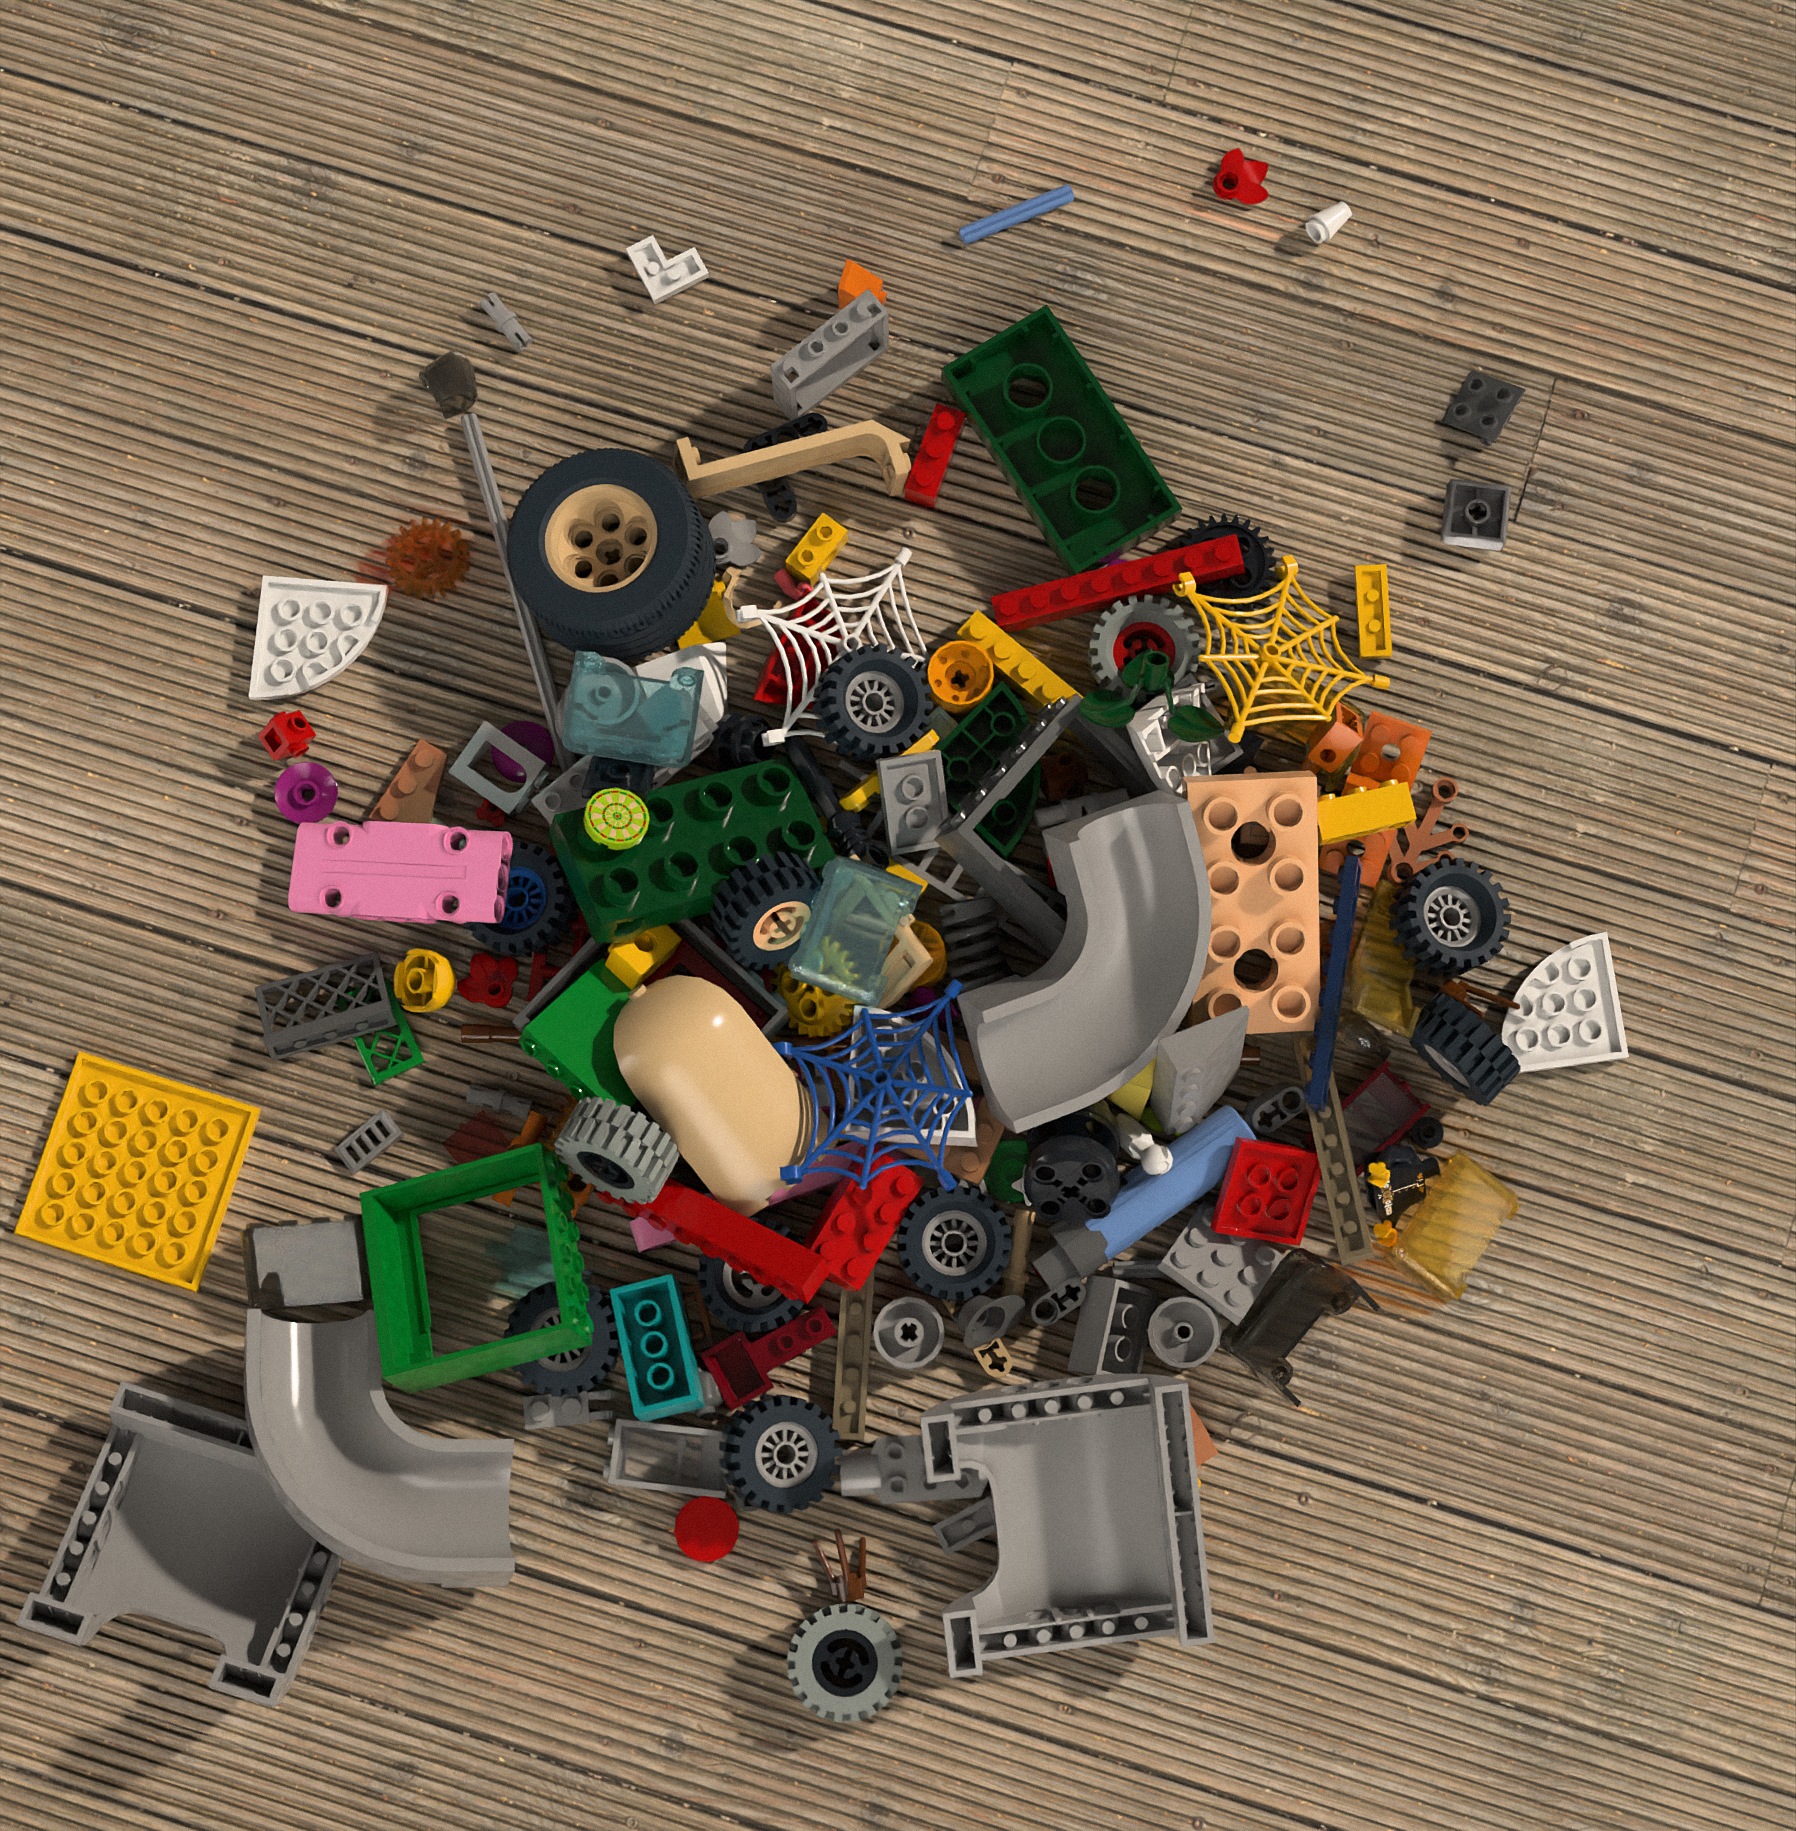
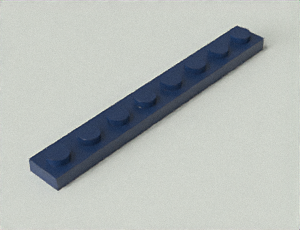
(1331, 997)

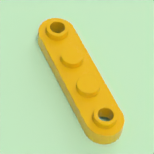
(858, 796)

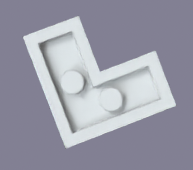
(665, 277)

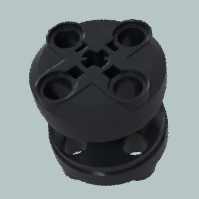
(1074, 1165)

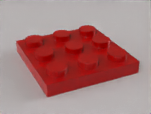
(1267, 1191)

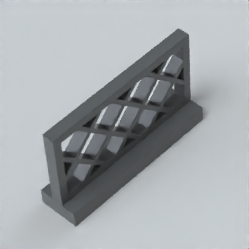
(325, 1029)

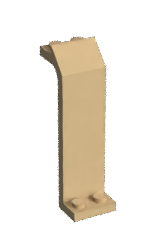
(859, 439)

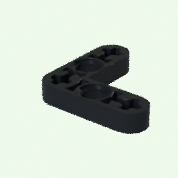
(761, 442)

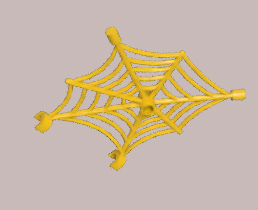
(1269, 654)

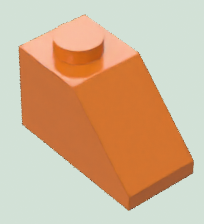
(856, 281)

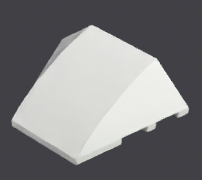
(706, 657)
(1162, 753)

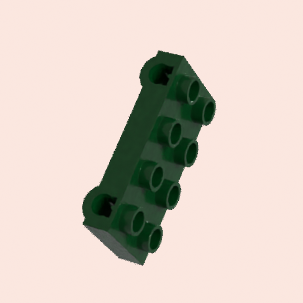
(690, 847)

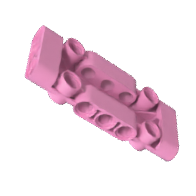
(400, 872)

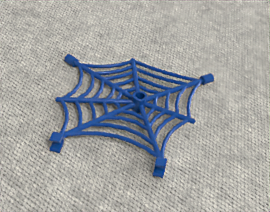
(794, 1174)

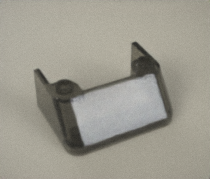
(1285, 1312)

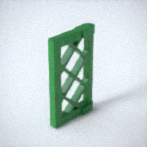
(405, 1036)

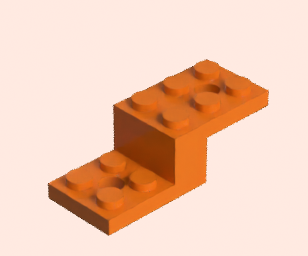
(1369, 771)

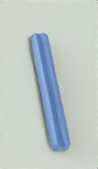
(1016, 214)

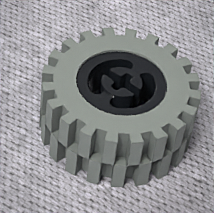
(616, 1150)
(810, 1649)

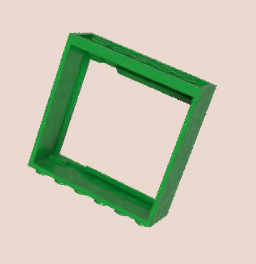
(400, 1278)

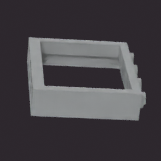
(830, 356)

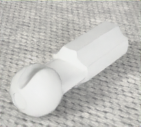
(1139, 1145)

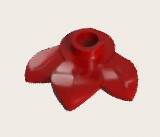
(1244, 176)
(487, 976)

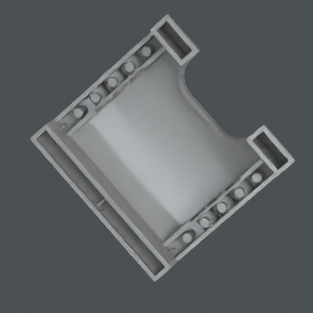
(1087, 1515)
(193, 1537)

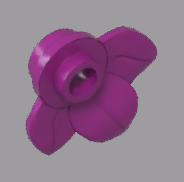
(922, 997)

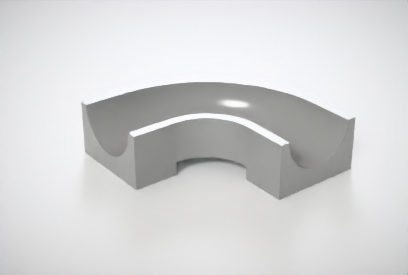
(1119, 974)
(362, 1475)

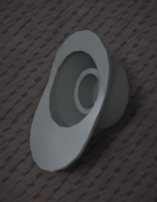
(988, 1319)

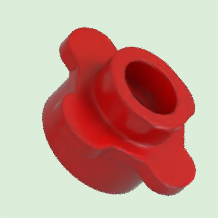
(496, 818)

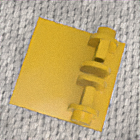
(712, 623)

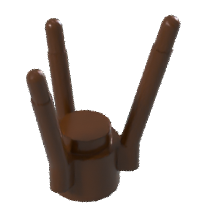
(1459, 990)
(848, 1585)

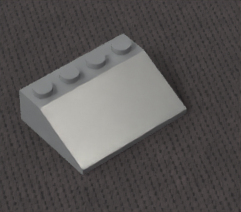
(1196, 1069)

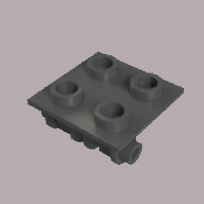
(1483, 406)

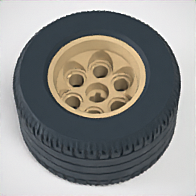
(579, 503)

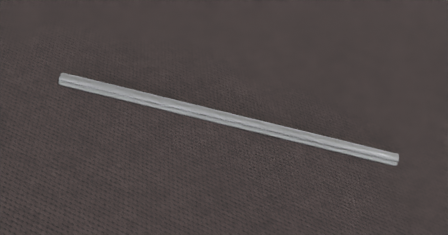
(525, 617)

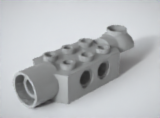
(898, 1473)

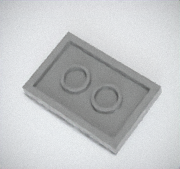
(912, 800)

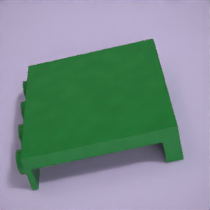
(578, 1037)

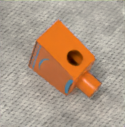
(1333, 740)

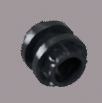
(740, 741)

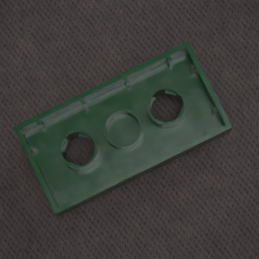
(1060, 443)

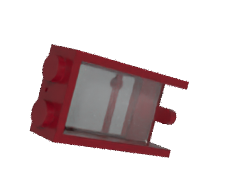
(1377, 1114)

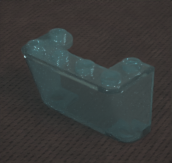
(852, 929)

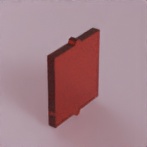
(476, 1140)

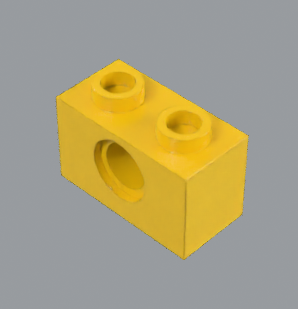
(817, 549)
(635, 965)

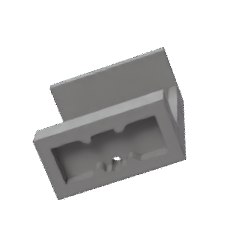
(535, 768)

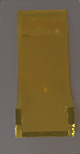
(1379, 972)

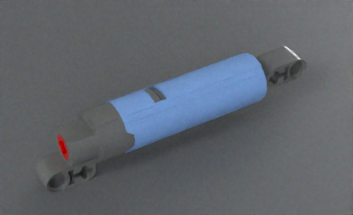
(1149, 1200)

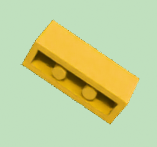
(1364, 812)

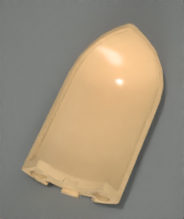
(716, 1088)

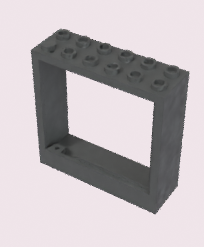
(981, 861)

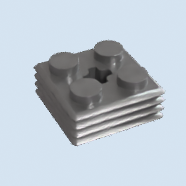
(1490, 501)

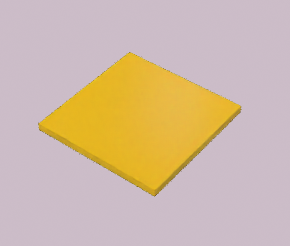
(137, 1171)

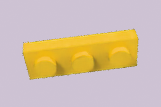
(1372, 612)

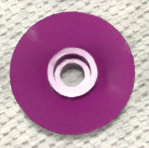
(537, 742)
(298, 780)

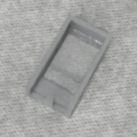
(666, 1458)

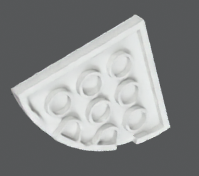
(310, 632)
(1568, 1010)

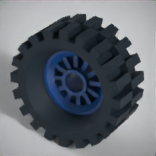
(555, 908)

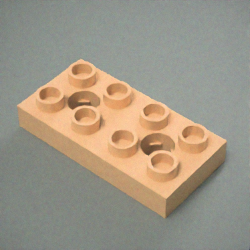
(1260, 900)

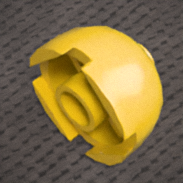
(424, 981)

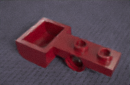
(743, 1367)

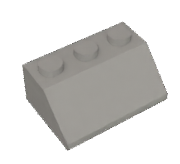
(1112, 1327)

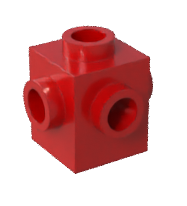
(287, 735)

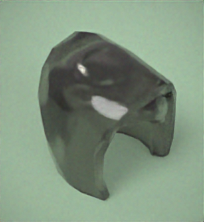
(451, 383)

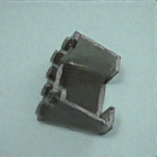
(306, 1263)

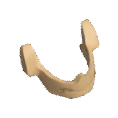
(731, 578)

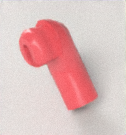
(789, 585)

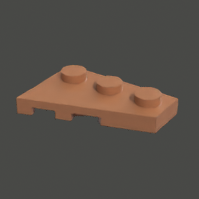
(414, 788)

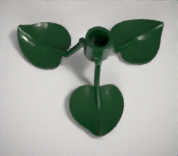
(1149, 673)

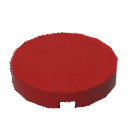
(706, 1529)

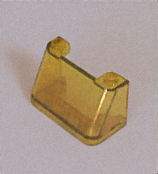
(1452, 1227)

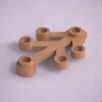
(1419, 838)

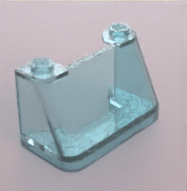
(631, 714)

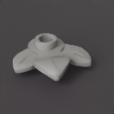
(735, 538)

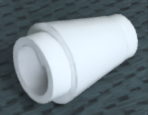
(1327, 222)

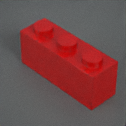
(935, 455)

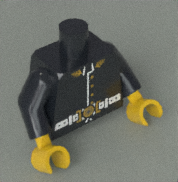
(1393, 1184)

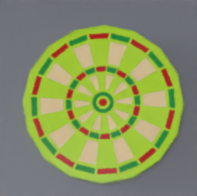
(616, 818)

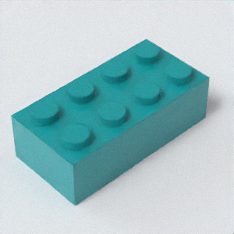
(657, 1348)

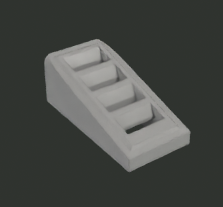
(395, 1135)

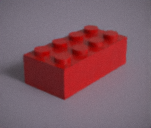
(861, 1222)

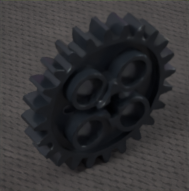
(1255, 560)

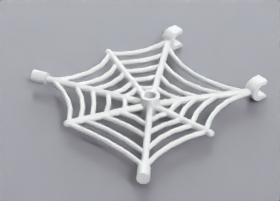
(751, 613)

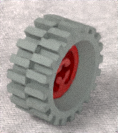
(1135, 620)

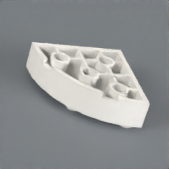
(964, 1126)

